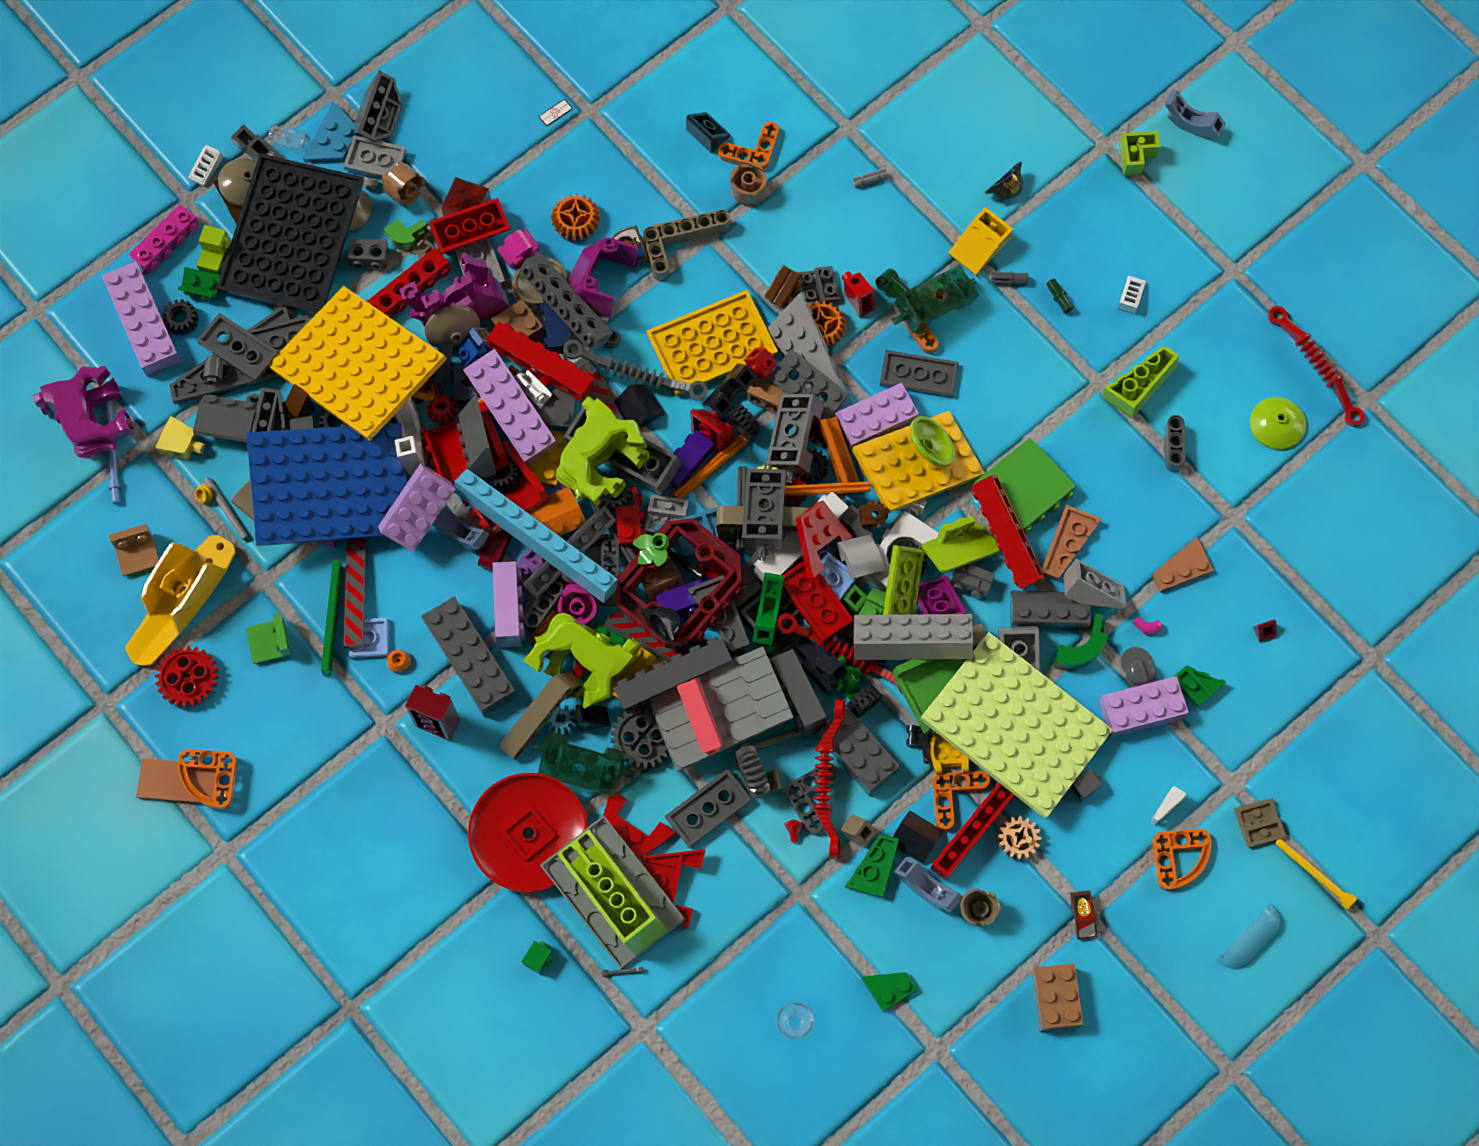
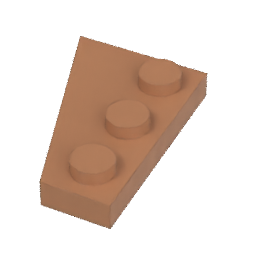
(1183, 567)

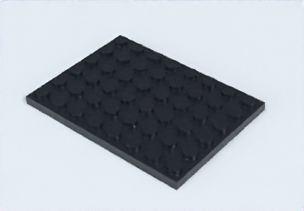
(290, 234)

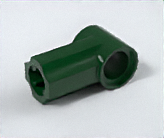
(890, 282)

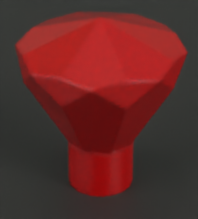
(579, 669)
(793, 828)

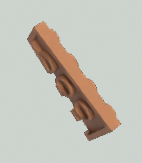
(1069, 538)

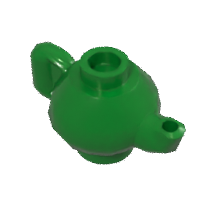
(849, 681)

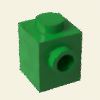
(538, 957)

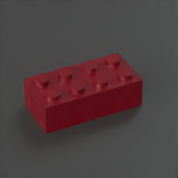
(433, 712)

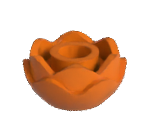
(400, 666)

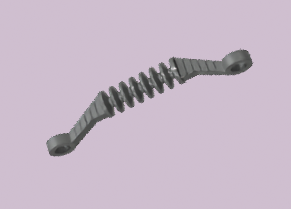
(608, 364)

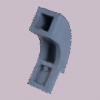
(1191, 120)
(459, 531)
(926, 886)

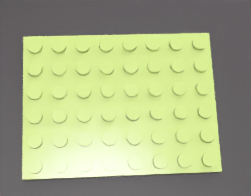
(1016, 725)

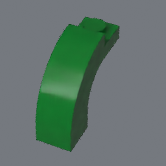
(768, 608)
(1078, 657)

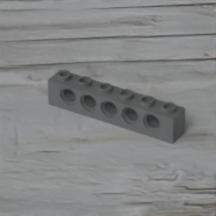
(565, 302)

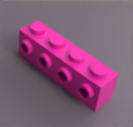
(164, 239)

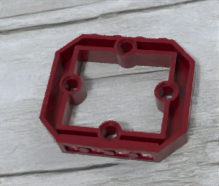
(721, 596)

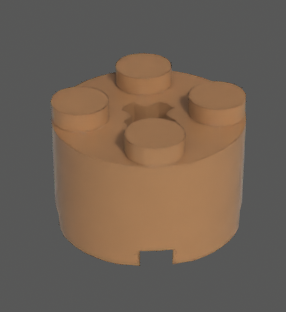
(748, 183)
(403, 184)

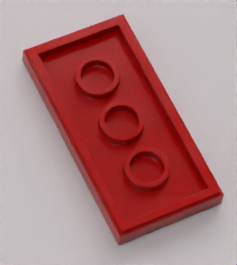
(816, 602)

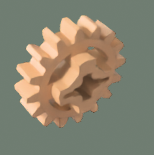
(1012, 834)

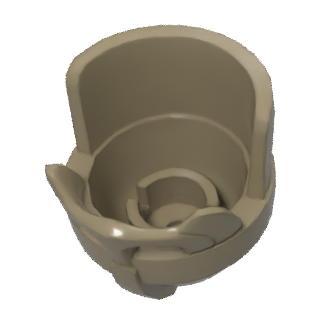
(977, 899)

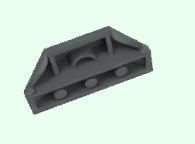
(379, 108)

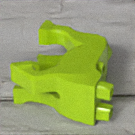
(593, 446)
(590, 649)

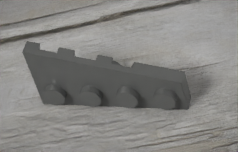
(728, 623)

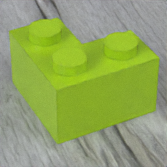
(1135, 148)
(214, 247)

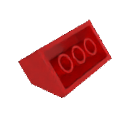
(469, 226)

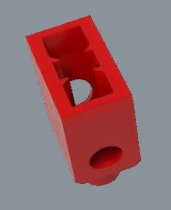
(859, 293)

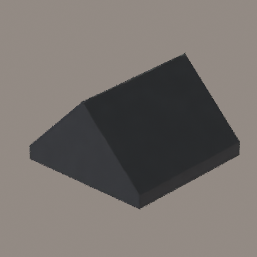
(706, 130)
(639, 405)
(917, 836)

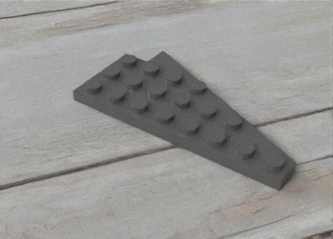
(274, 330)

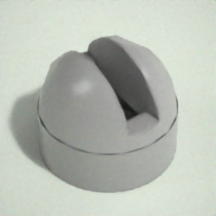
(370, 182)

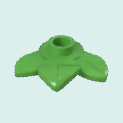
(649, 549)

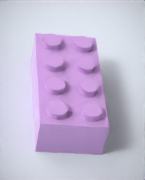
(876, 416)
(416, 507)
(508, 604)
(1143, 706)

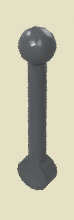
(605, 973)

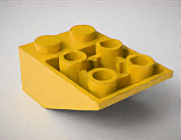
(981, 241)

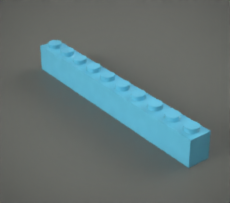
(535, 535)

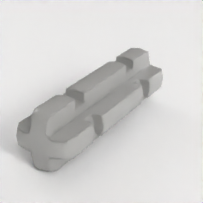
(870, 178)

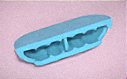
(1251, 939)

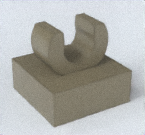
(422, 248)

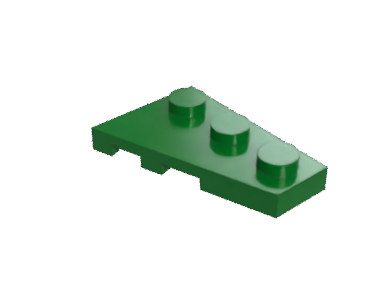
(875, 868)

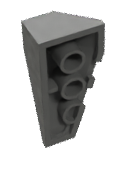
(558, 409)

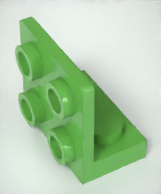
(269, 640)

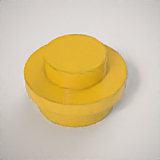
(203, 493)

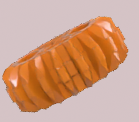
(562, 214)
(835, 320)

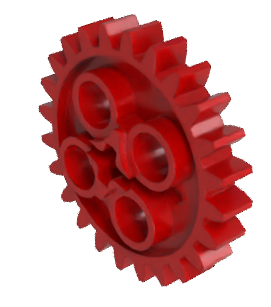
(172, 668)

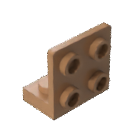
(765, 394)
(135, 549)
(663, 581)

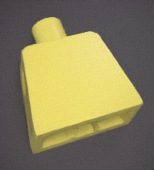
(178, 440)

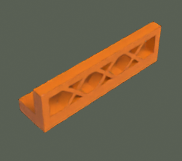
(837, 450)

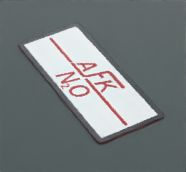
(555, 112)

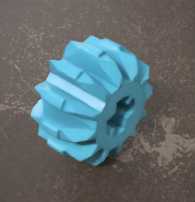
(564, 715)

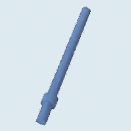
(114, 483)

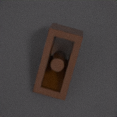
(298, 403)

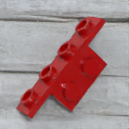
(629, 521)

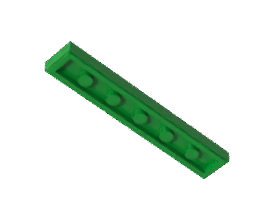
(332, 617)

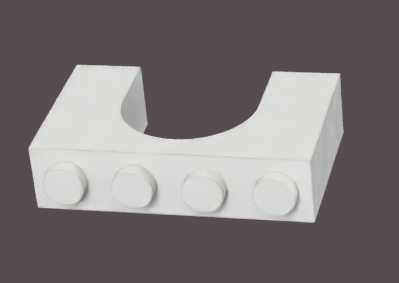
(411, 446)
(905, 530)

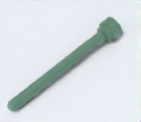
(774, 740)

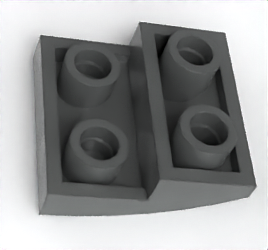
(819, 285)

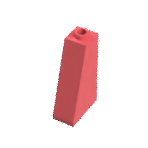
(700, 715)

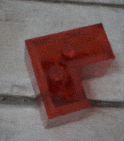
(463, 196)

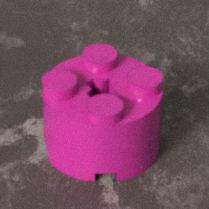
(518, 247)
(568, 603)

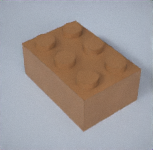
(1057, 997)

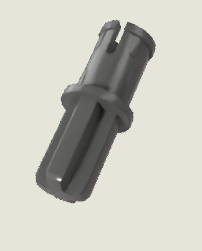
(1010, 278)

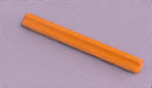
(710, 467)
(820, 489)

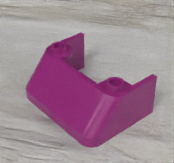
(587, 286)

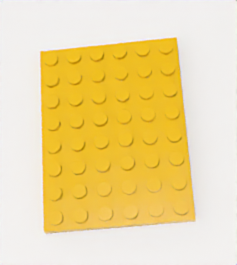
(357, 362)

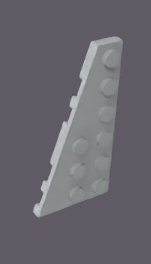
(798, 331)

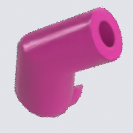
(1148, 628)

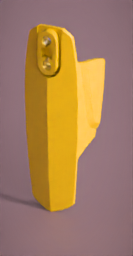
(176, 593)

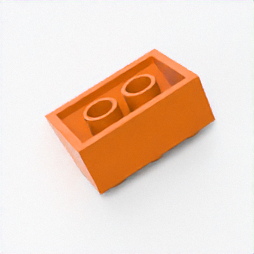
(560, 513)

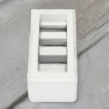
(203, 157)
(1126, 305)
(1171, 800)

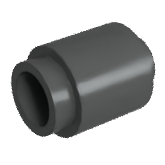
(213, 370)

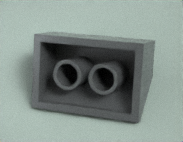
(224, 418)

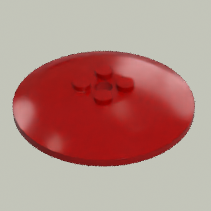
(509, 809)

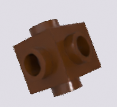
(867, 518)

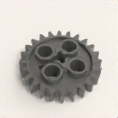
(628, 727)

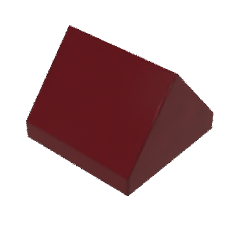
(1266, 630)

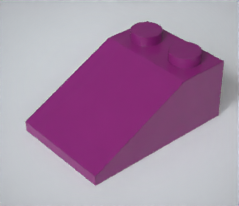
(938, 598)

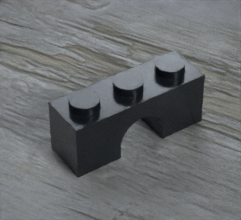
(737, 380)

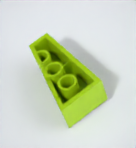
(1138, 385)

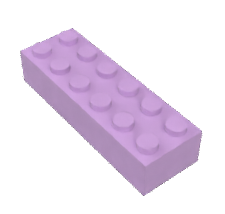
(141, 319)
(511, 407)

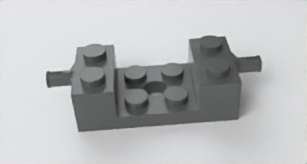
(789, 450)
(764, 526)

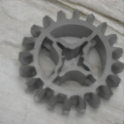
(752, 771)

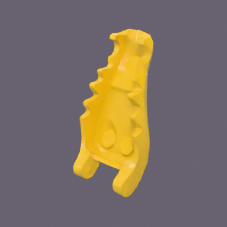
(946, 755)

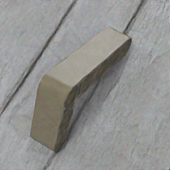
(679, 235)
(731, 519)
(559, 688)

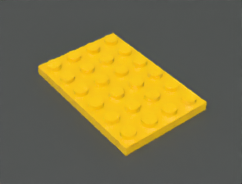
(710, 340)
(904, 476)

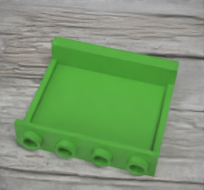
(1032, 483)
(923, 681)

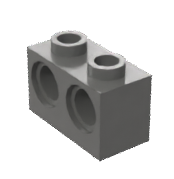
(369, 248)

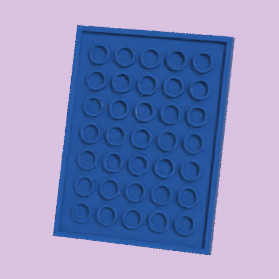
(322, 483)

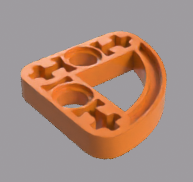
(217, 765)
(1171, 845)

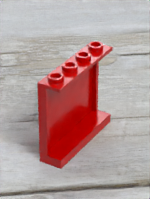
(447, 449)
(527, 494)

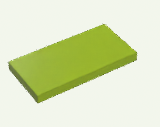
(903, 581)

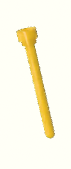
(1345, 898)

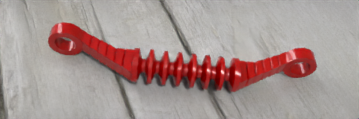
(1335, 382)
(842, 650)
(822, 808)

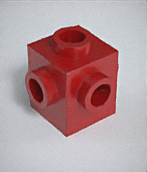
(760, 362)

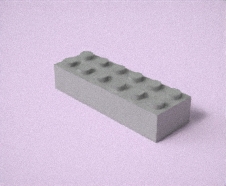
(913, 637)

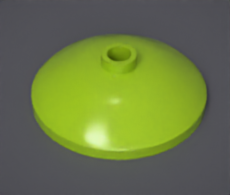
(1274, 432)
(932, 441)

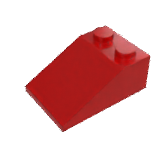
(712, 428)

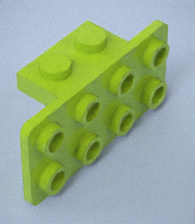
(960, 544)

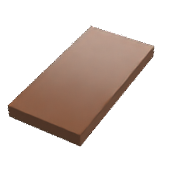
(162, 781)

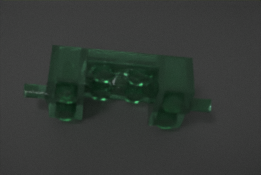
(920, 306)
(601, 770)

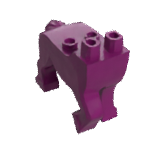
(475, 290)
(75, 412)

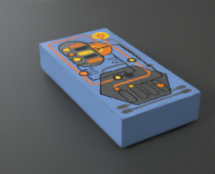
(480, 335)

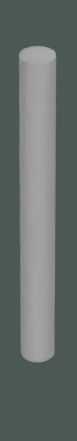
(226, 509)

